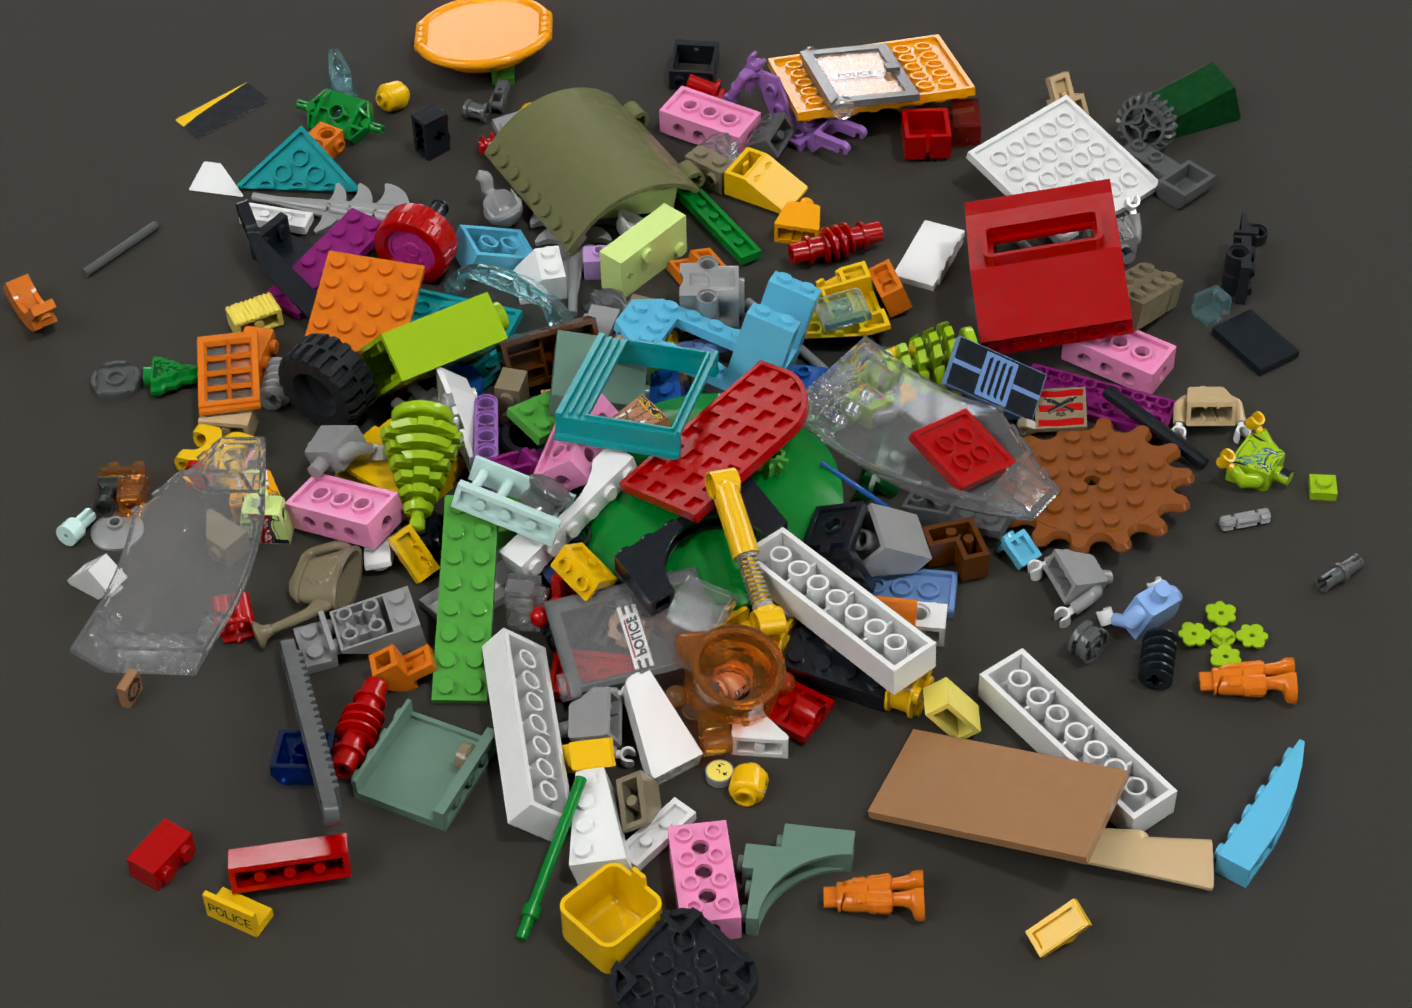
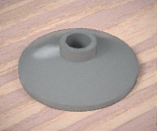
(111, 532)

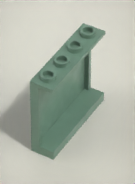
(570, 350)
(415, 769)

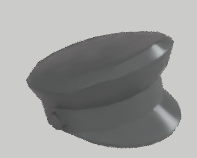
(545, 494)

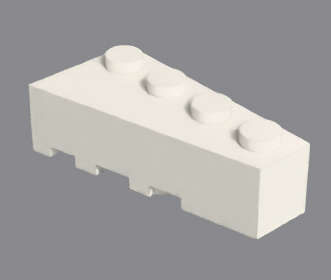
(596, 828)

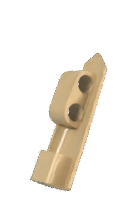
(1161, 858)

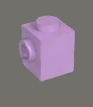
(591, 262)

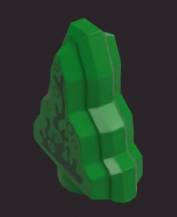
(168, 376)

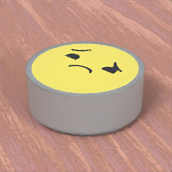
(719, 773)

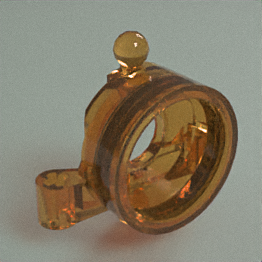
(733, 650)

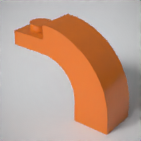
(29, 304)

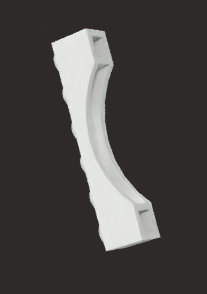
(608, 469)

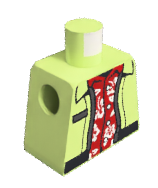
(277, 524)

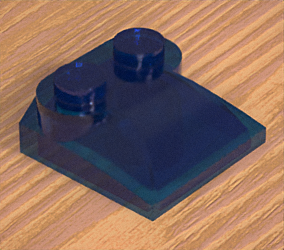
(289, 759)

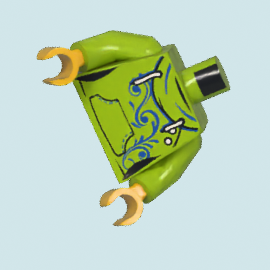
(1257, 460)

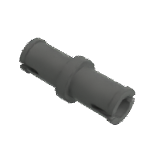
(1339, 572)

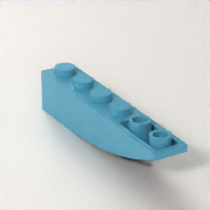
(1261, 823)

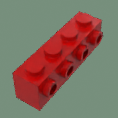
(289, 863)

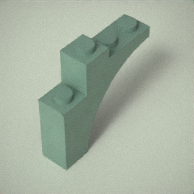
(797, 856)

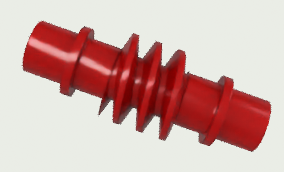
(834, 241)
(359, 727)

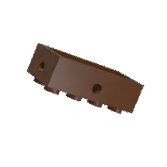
(535, 349)

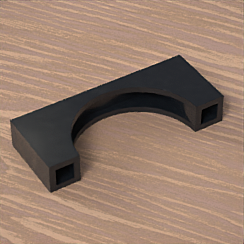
(645, 562)

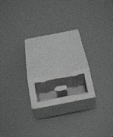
(379, 623)

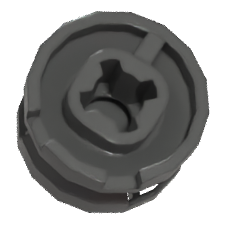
(1088, 641)

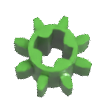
(775, 464)

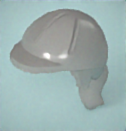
(500, 206)

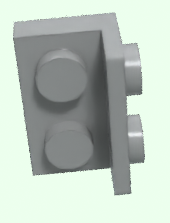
(317, 644)

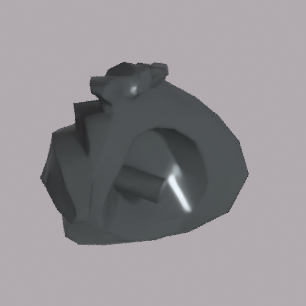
(606, 297)

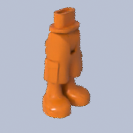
(1250, 679)
(875, 894)

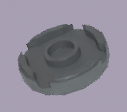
(116, 380)

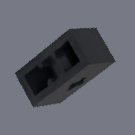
(431, 131)

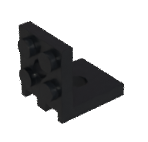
(839, 543)

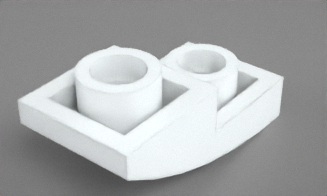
(379, 558)

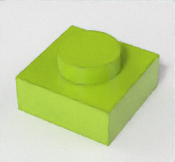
(1322, 487)

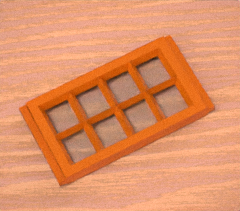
(228, 373)

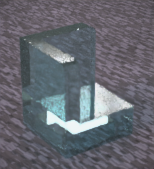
(1211, 305)

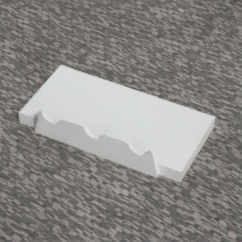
(930, 255)

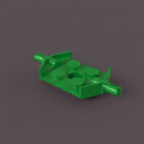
(355, 118)

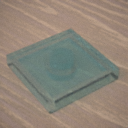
(842, 309)

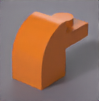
(402, 670)

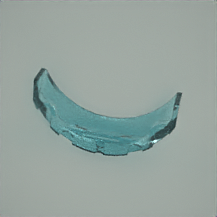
(512, 283)

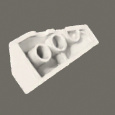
(459, 397)

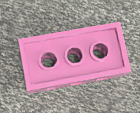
(697, 116)
(1129, 360)
(572, 462)
(345, 510)
(707, 888)

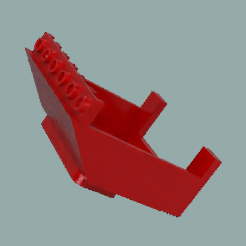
(1049, 290)

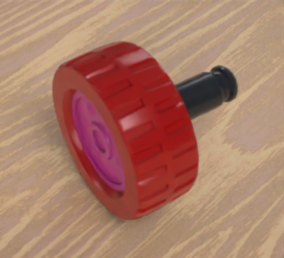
(418, 237)

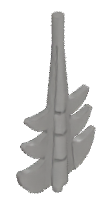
(338, 205)
(574, 263)

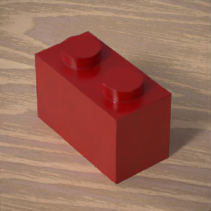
(161, 854)

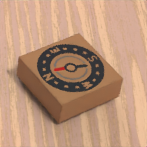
(129, 688)

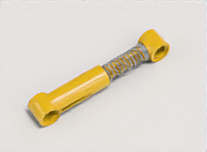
(725, 489)

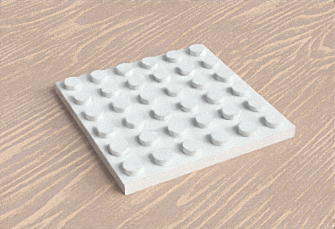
(1058, 150)

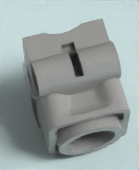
(713, 290)

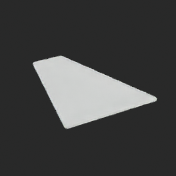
(214, 179)

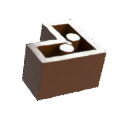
(958, 544)

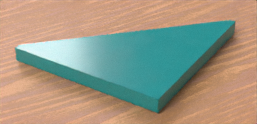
(298, 166)

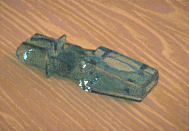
(343, 82)

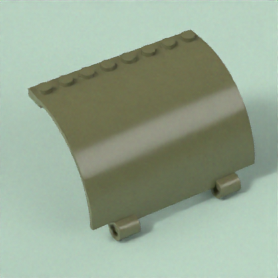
(581, 157)

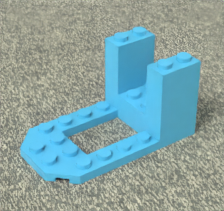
(769, 331)

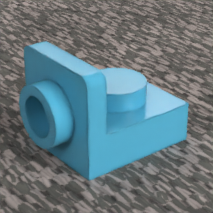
(1019, 548)

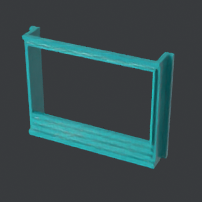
(574, 415)

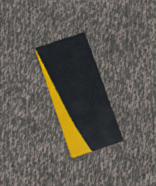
(222, 110)

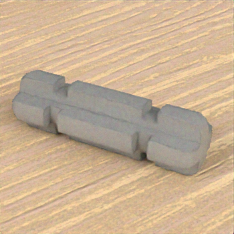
(1245, 519)

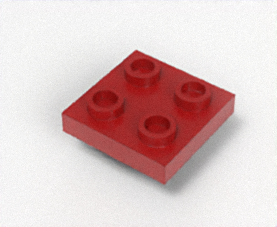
(801, 712)

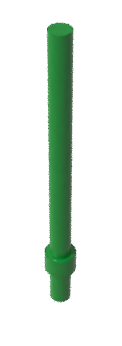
(532, 908)

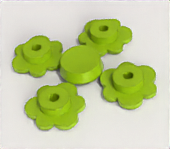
(1221, 636)

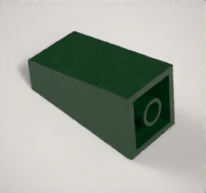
(1201, 100)

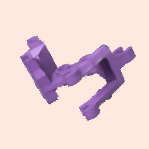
(807, 134)

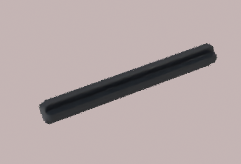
(1156, 427)

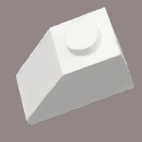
(94, 576)
(759, 739)

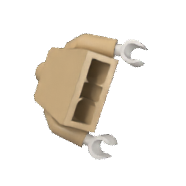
(1209, 408)

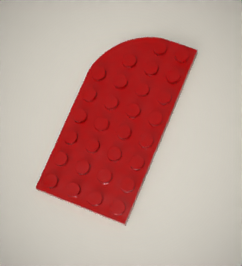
(733, 431)

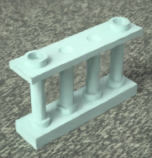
(500, 509)

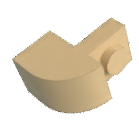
(1061, 85)

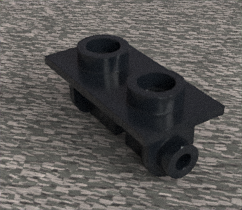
(433, 533)

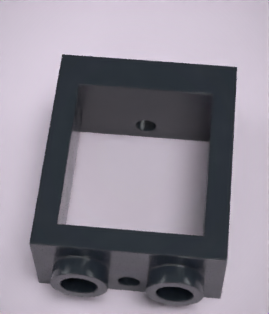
(685, 53)

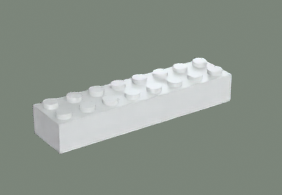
(844, 613)
(1065, 728)
(526, 733)

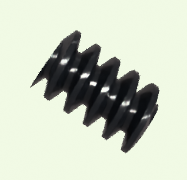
(1157, 658)

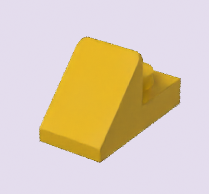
(589, 754)

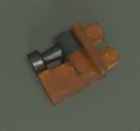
(125, 483)

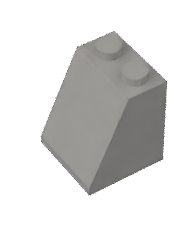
(891, 542)

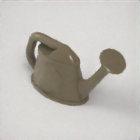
(322, 582)

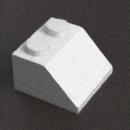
(547, 269)

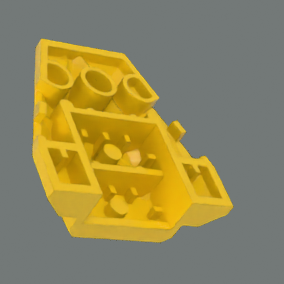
(848, 278)

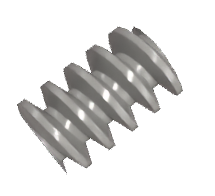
(271, 391)

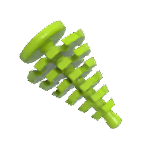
(932, 352)
(420, 454)

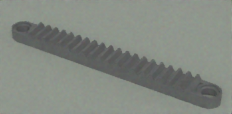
(312, 732)

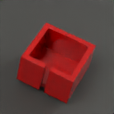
(926, 133)

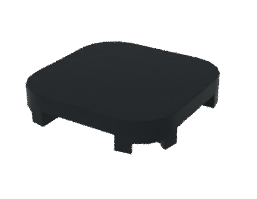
(684, 966)

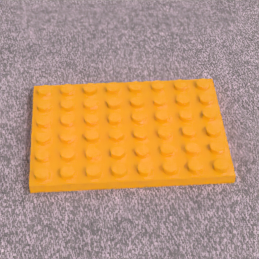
(923, 58)

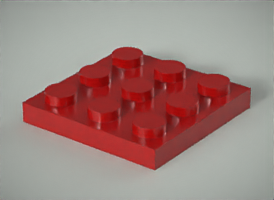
(962, 450)

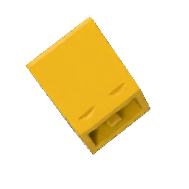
(762, 181)

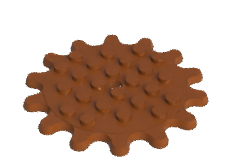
(1129, 493)

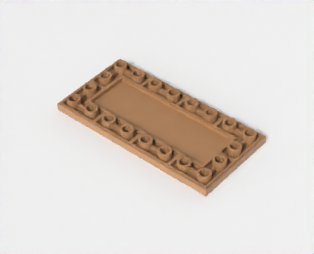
(1000, 795)

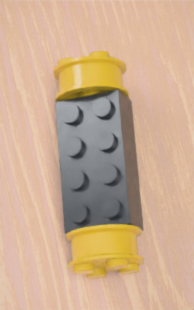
(826, 670)

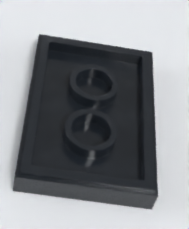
(1255, 342)

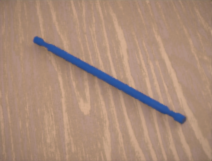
(854, 485)

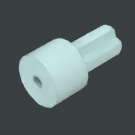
(75, 528)

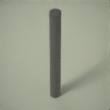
(120, 249)

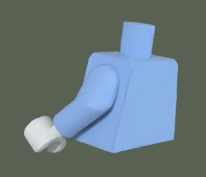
(1146, 610)

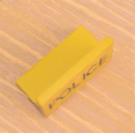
(237, 911)

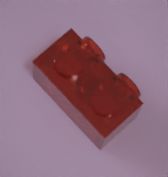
(965, 122)

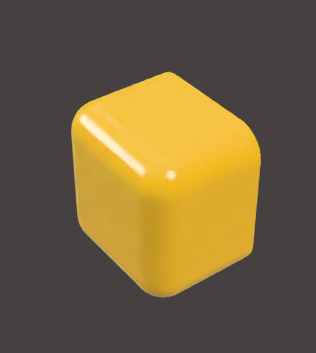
(609, 914)

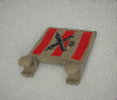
(1057, 411)

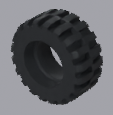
(327, 381)

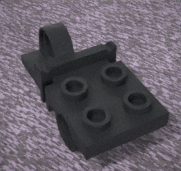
(1240, 258)

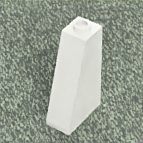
(659, 732)

